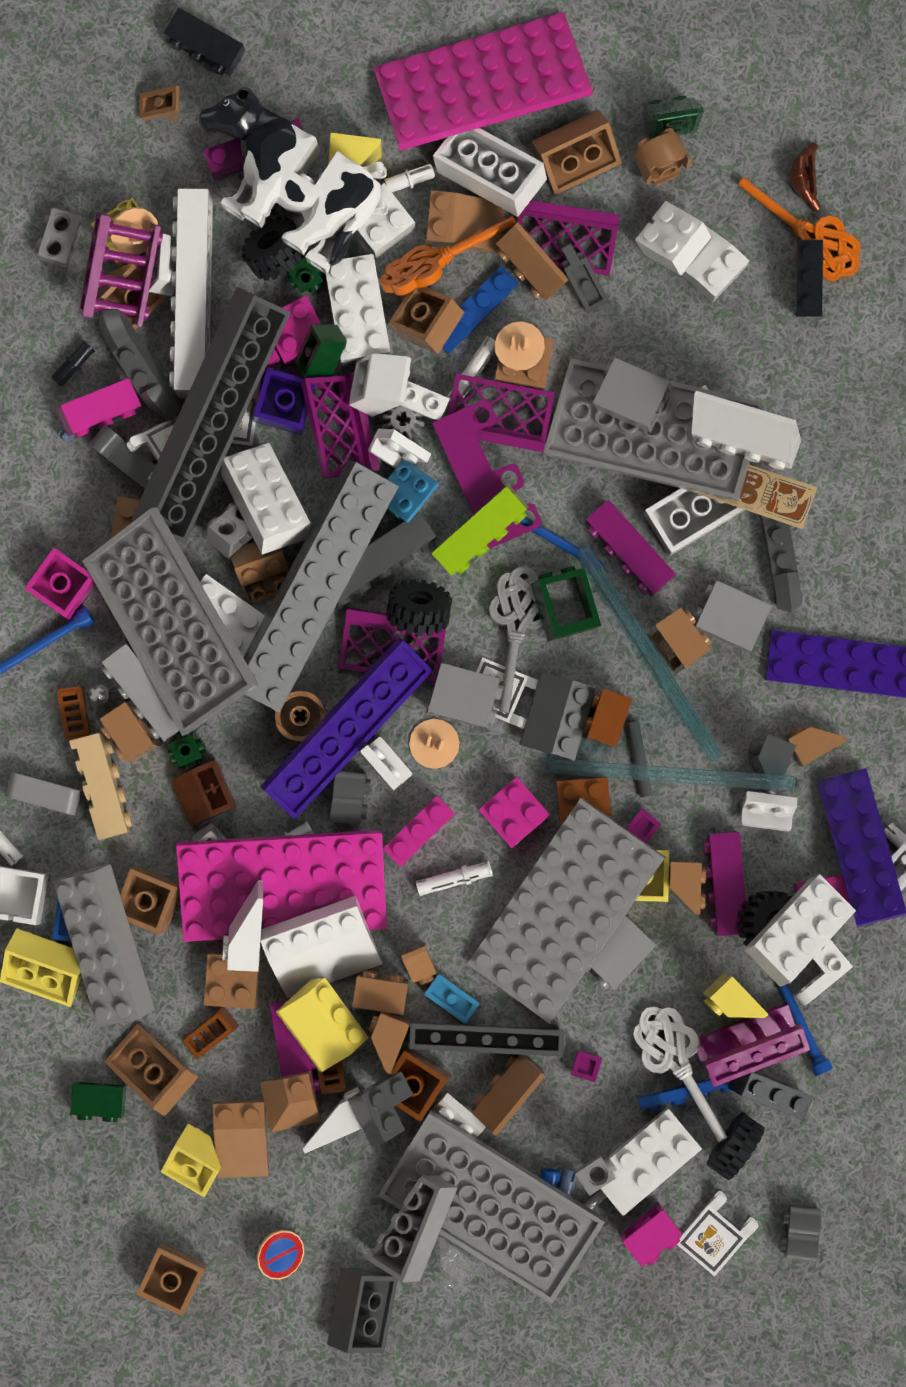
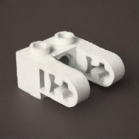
(832, 966)

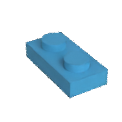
(452, 998)

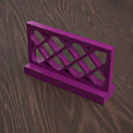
(575, 216)
(355, 424)
(504, 436)
(379, 620)

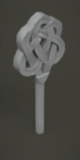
(514, 637)

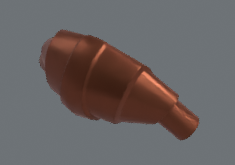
(804, 176)

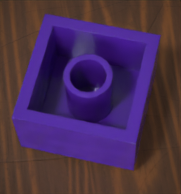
(282, 402)

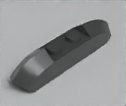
(138, 364)
(782, 564)

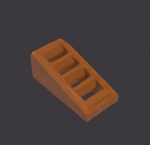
(81, 701)
(226, 1019)
(327, 1089)

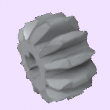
(406, 430)

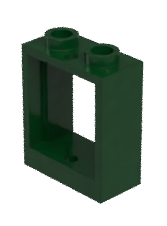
(546, 609)

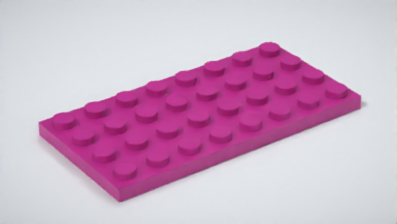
(482, 81)
(296, 874)

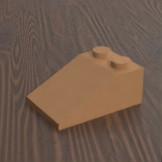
(460, 216)
(151, 1070)
(241, 1138)

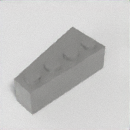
(134, 683)
(414, 1230)

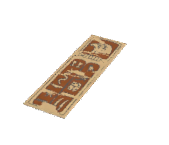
(773, 496)

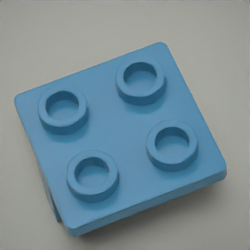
(413, 490)

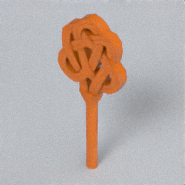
(803, 228)
(424, 265)

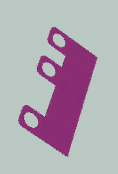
(472, 467)

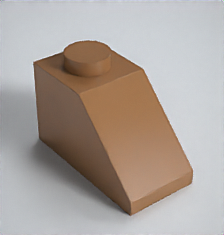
(813, 743)
(419, 964)

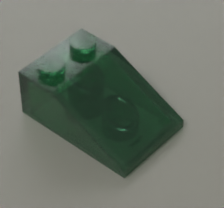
(681, 114)

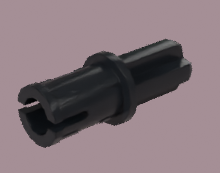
(72, 363)

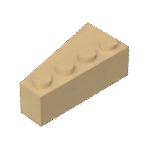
(102, 785)

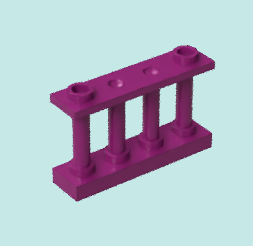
(100, 252)
(751, 1045)

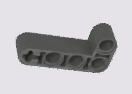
(115, 451)

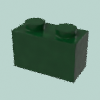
(320, 351)
(98, 1101)

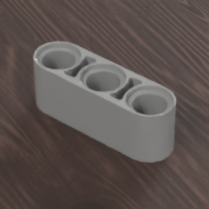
(43, 793)

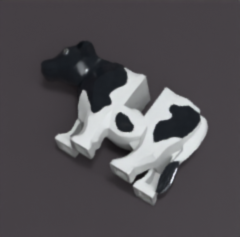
(275, 171)

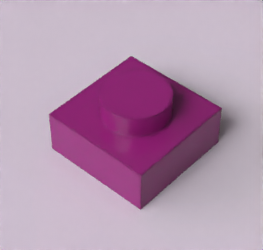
(643, 825)
(586, 1066)

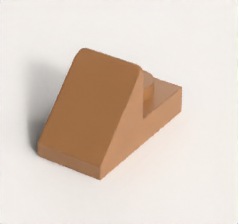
(160, 104)

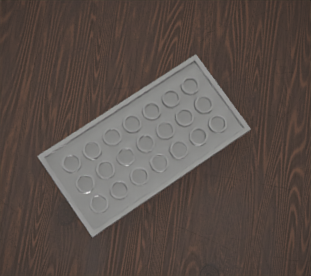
(663, 456)
(170, 621)
(566, 910)
(498, 1208)

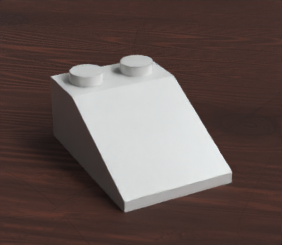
(715, 266)
(243, 943)
(336, 1125)

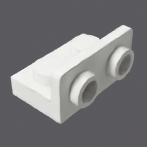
(162, 270)
(425, 401)
(395, 448)
(386, 763)
(768, 811)
(458, 1115)

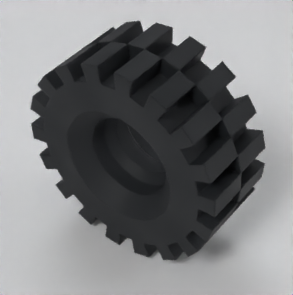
(267, 252)
(419, 607)
(757, 911)
(734, 1151)

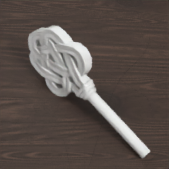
(664, 1023)

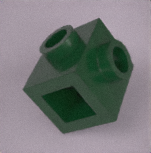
(303, 281)
(196, 754)

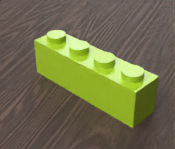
(480, 530)

